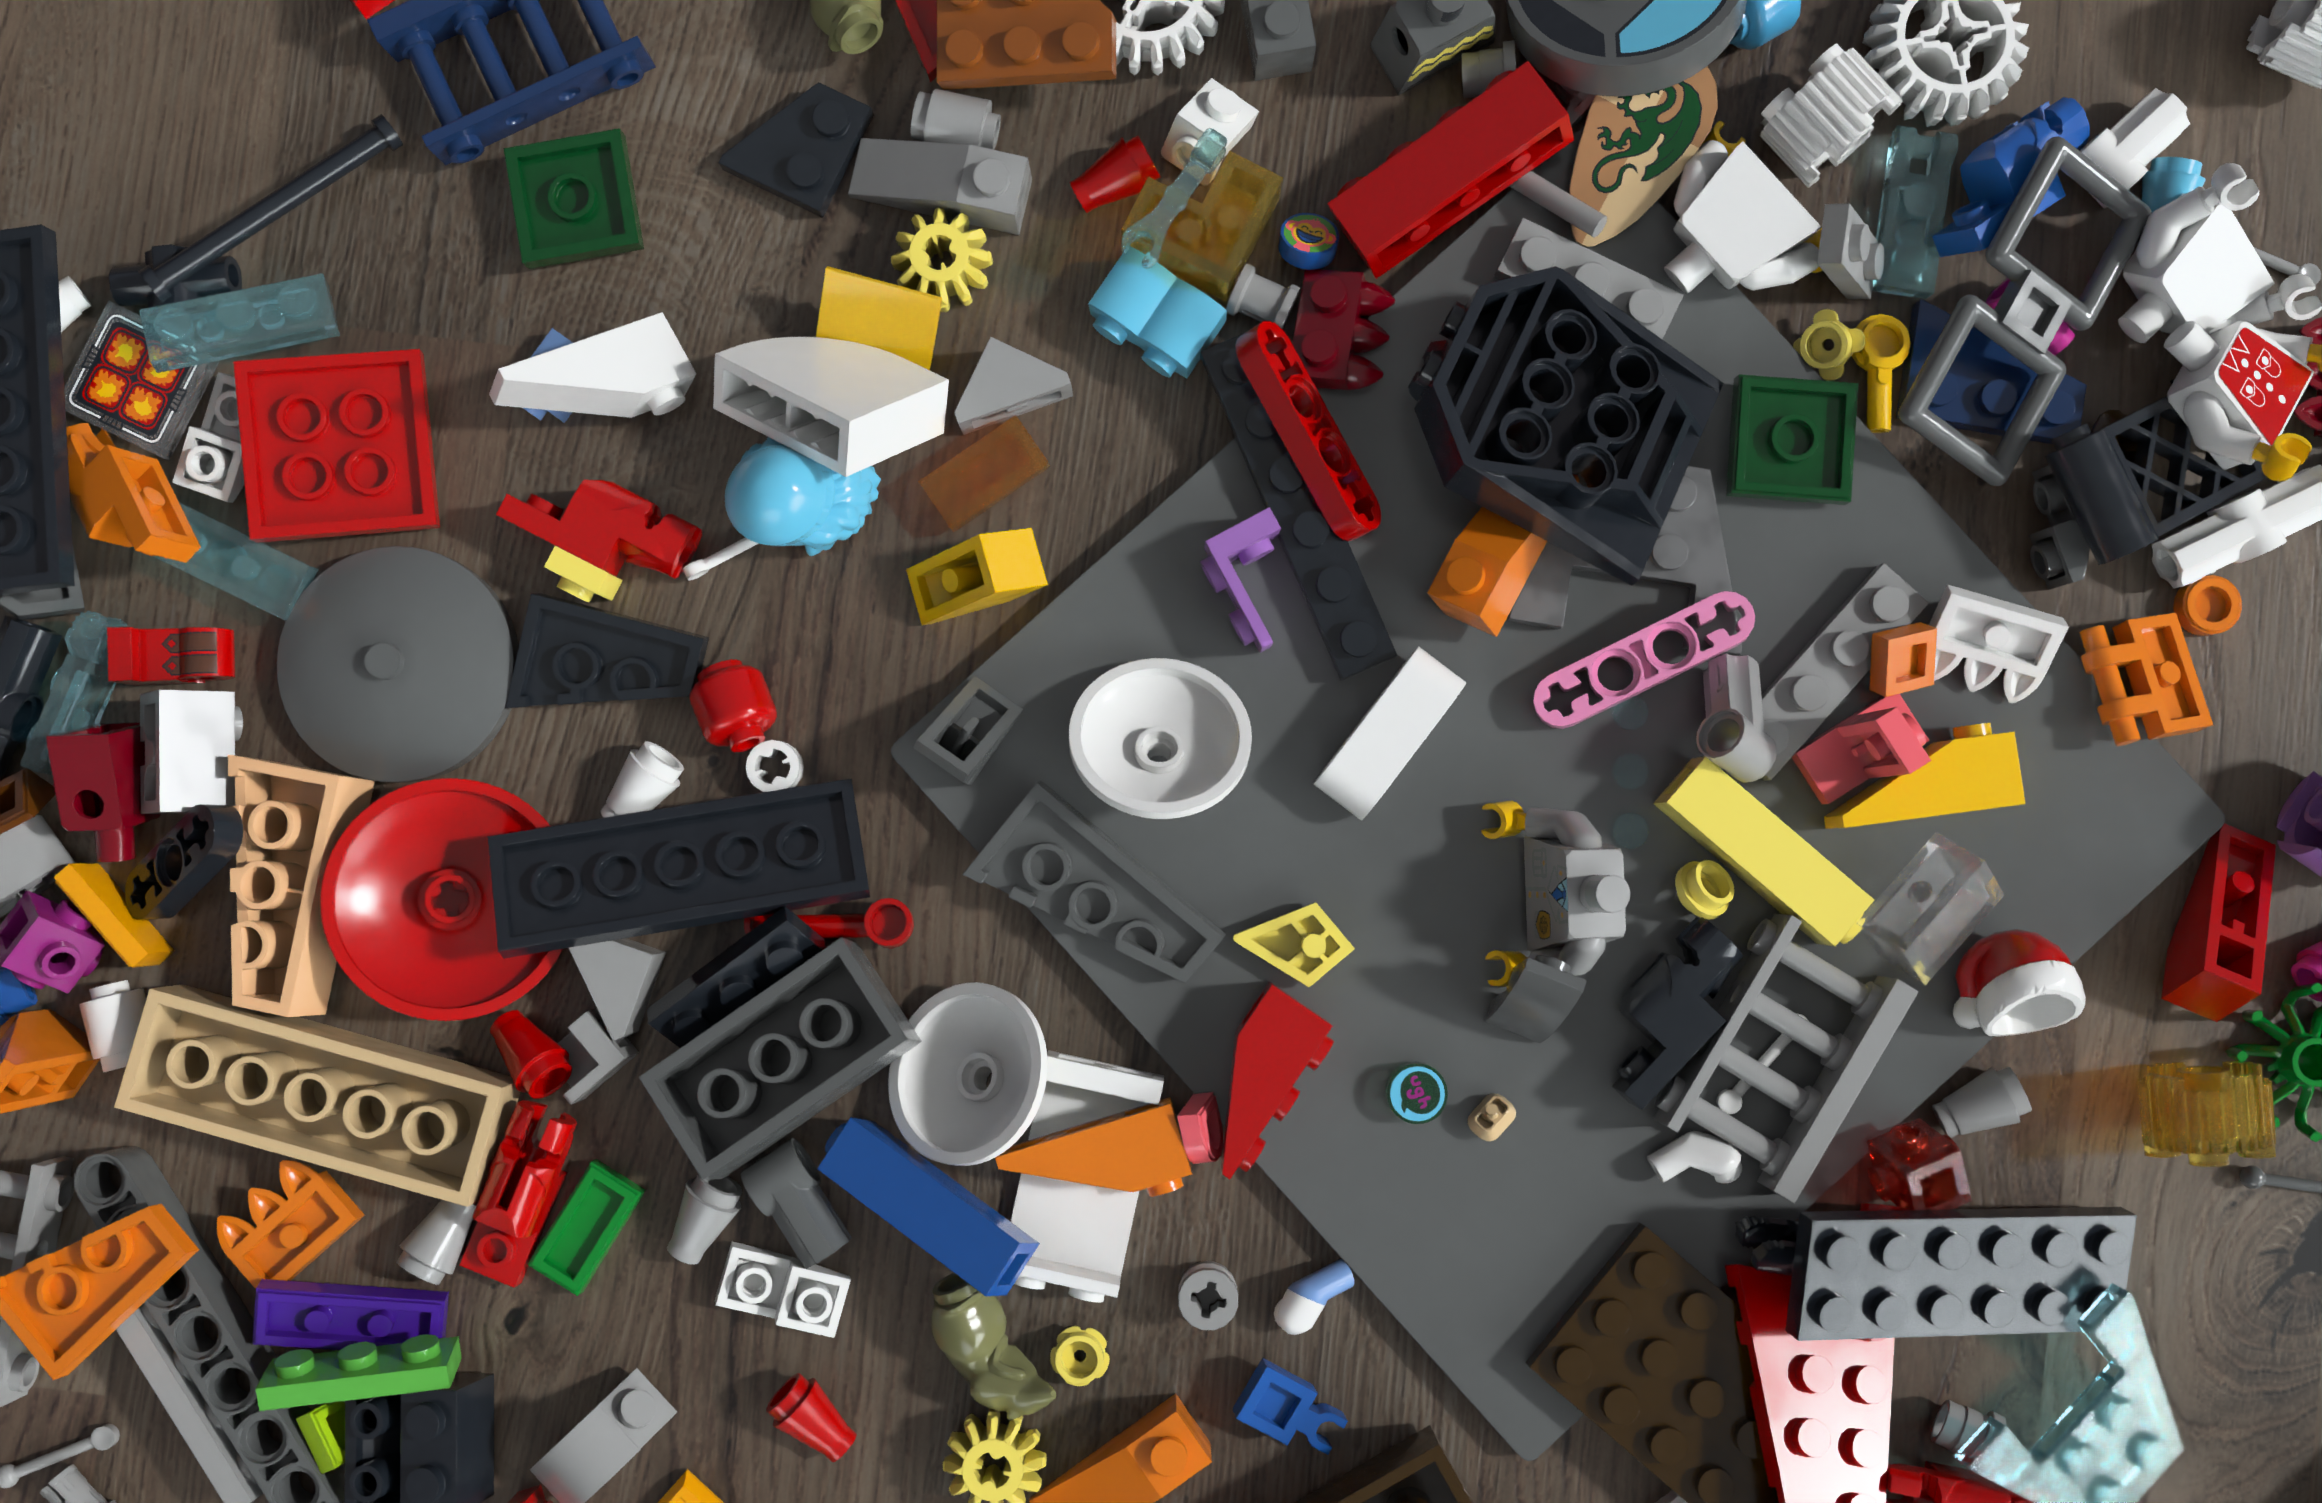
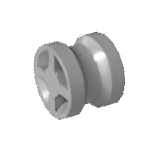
(1209, 1282)

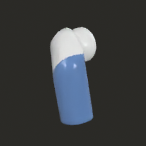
(1309, 1295)

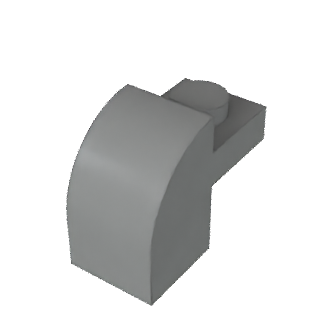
(604, 1440)

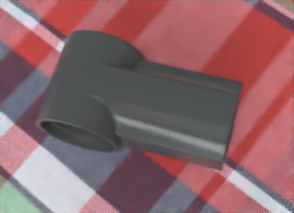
(789, 1190)

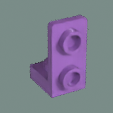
(1248, 542)

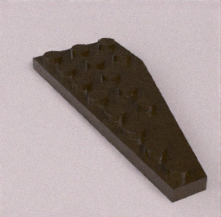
(1662, 1372)

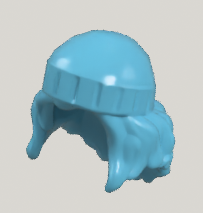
(795, 501)

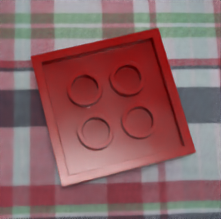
(336, 445)

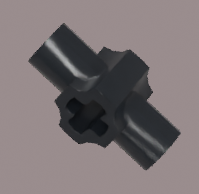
(216, 278)

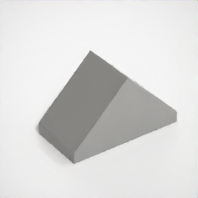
(1008, 385)
(620, 981)

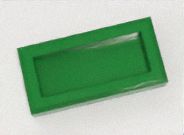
(586, 1227)

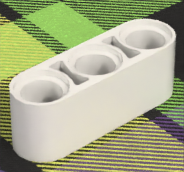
(1390, 733)

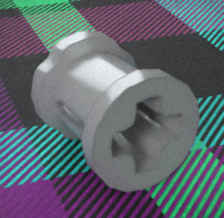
(1262, 298)

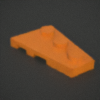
(86, 1290)

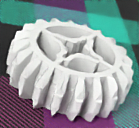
(1185, 26)
(1928, 70)

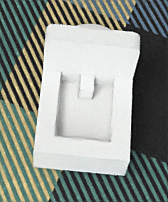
(1210, 108)

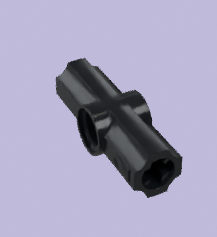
(24, 662)

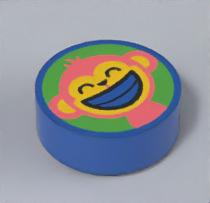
(1308, 241)

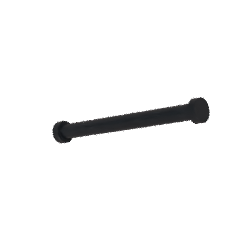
(271, 208)

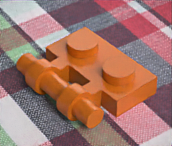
(2159, 673)

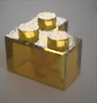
(1213, 238)

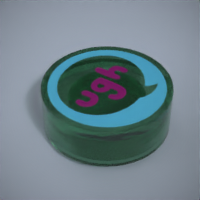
(1416, 1092)

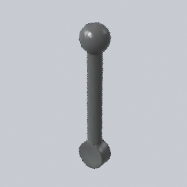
(2254, 1178)

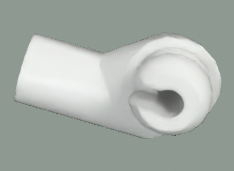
(1700, 1152)

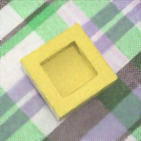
(581, 577)

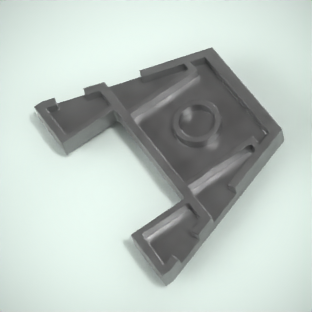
(1685, 554)

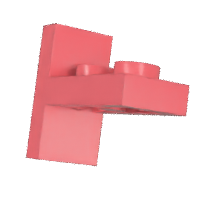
(1869, 744)

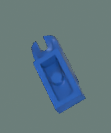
(1999, 168)

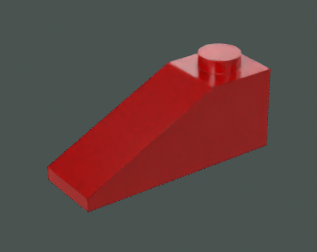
(2223, 927)

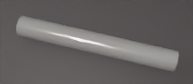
(1561, 203)

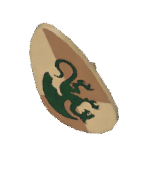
(1638, 149)

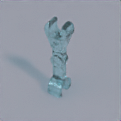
(1154, 226)

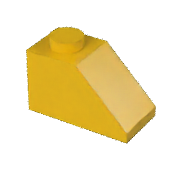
(977, 575)

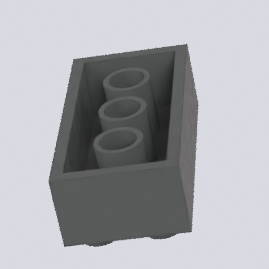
(779, 1059)

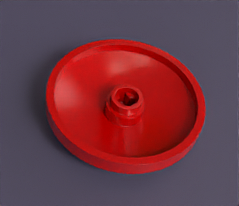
(415, 901)

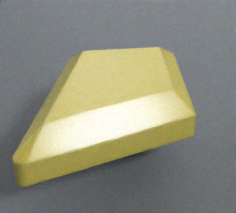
(1298, 943)

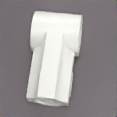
(2138, 137)

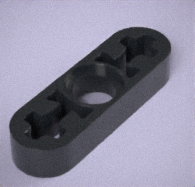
(184, 861)

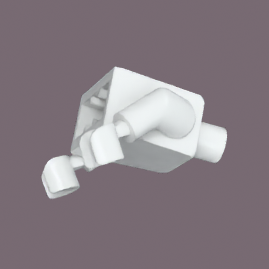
(2203, 266)

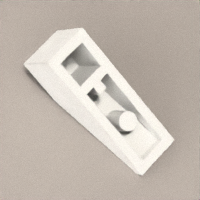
(606, 374)

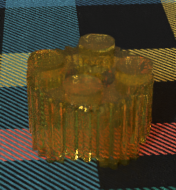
(2207, 1112)

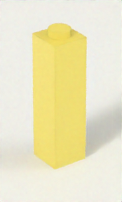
(1764, 852)

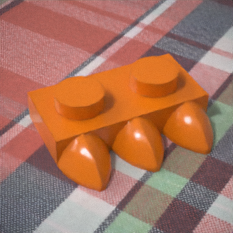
(290, 1230)

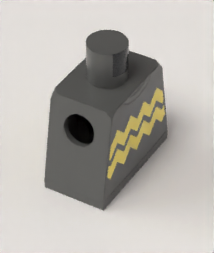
(1435, 37)

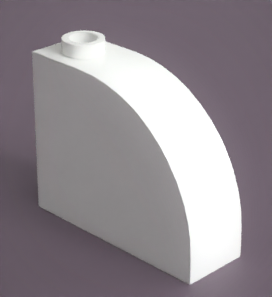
(831, 398)

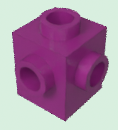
(48, 943)

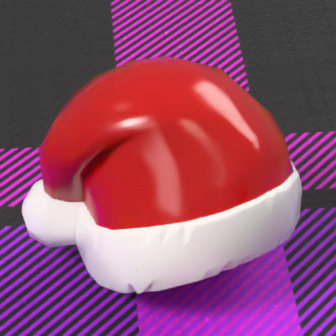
(2016, 985)

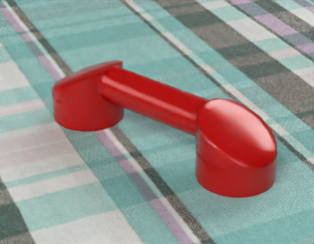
(885, 922)

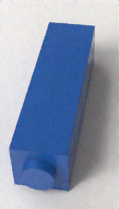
(927, 1206)

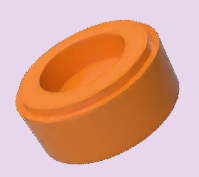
(2208, 606)

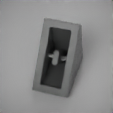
(969, 730)

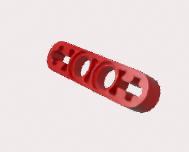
(1308, 431)

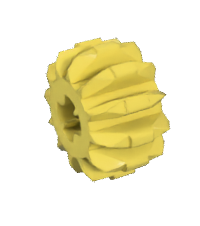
(937, 238)
(1000, 1441)

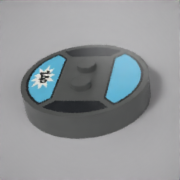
(1622, 43)

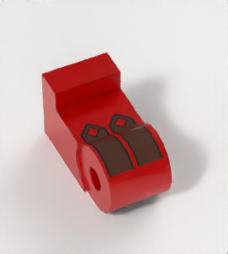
(170, 655)

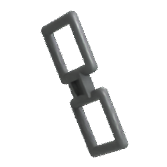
(2026, 312)

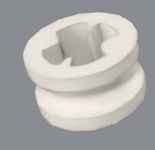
(770, 749)

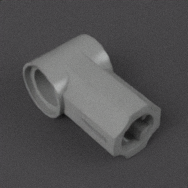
(1734, 721)

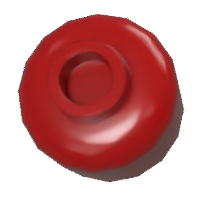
(733, 705)

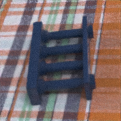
(418, 25)

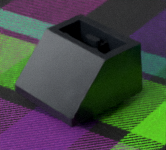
(422, 1445)

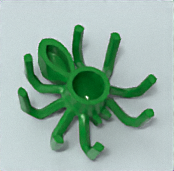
(2296, 1058)

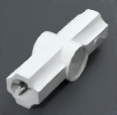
(2240, 529)

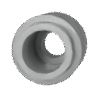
(954, 119)

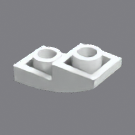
(213, 453)
(782, 1289)

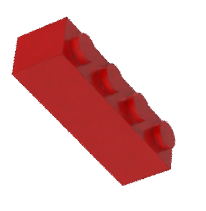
(1452, 168)

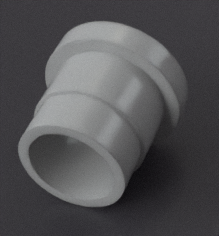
(1484, 65)
(1957, 1423)

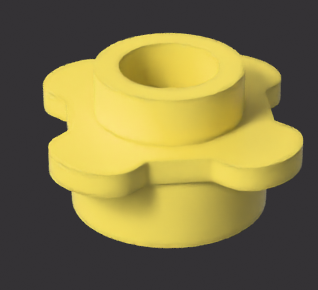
(1846, 342)

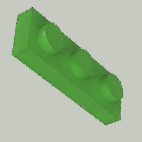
(359, 1372)

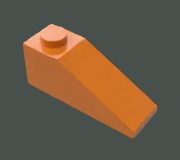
(1486, 571)
(41, 1060)
(1115, 1152)
(1137, 1463)

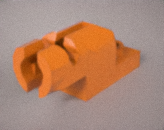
(125, 497)

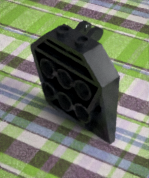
(1479, 394)

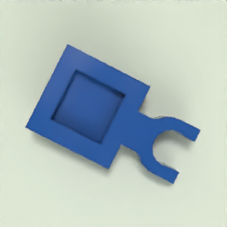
(1282, 1403)

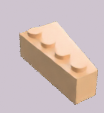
(288, 835)

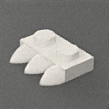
(1995, 638)

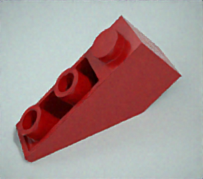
(1268, 1057)

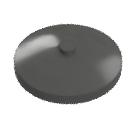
(397, 664)

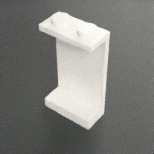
(1080, 1225)

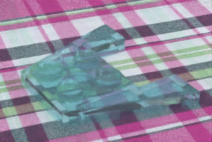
(2107, 1440)

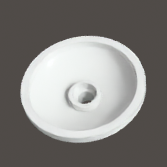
(1165, 712)
(941, 1083)

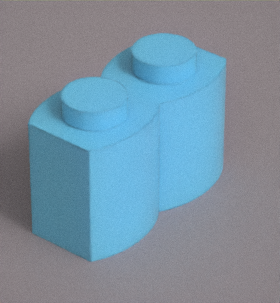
(1157, 314)

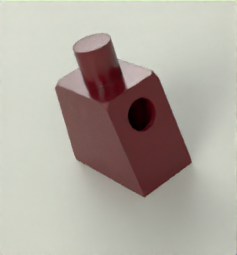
(100, 785)

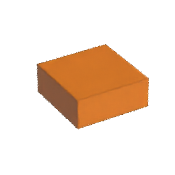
(1903, 659)

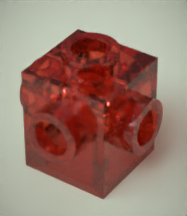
(1918, 1168)

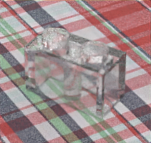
(1931, 908)

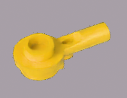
(1884, 350)

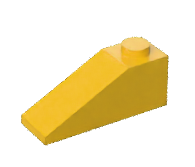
(1963, 776)

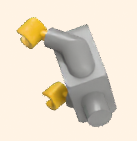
(1570, 885)

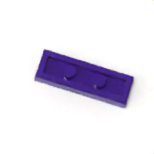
(344, 1314)

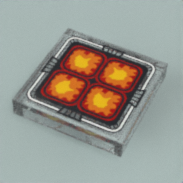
(124, 393)

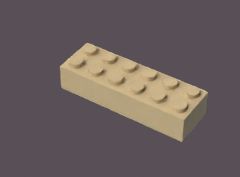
(317, 1093)

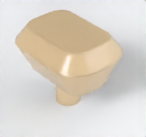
(1491, 1117)

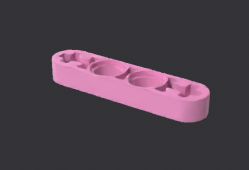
(1646, 667)

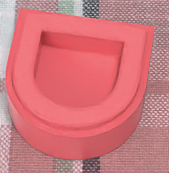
(1201, 1128)

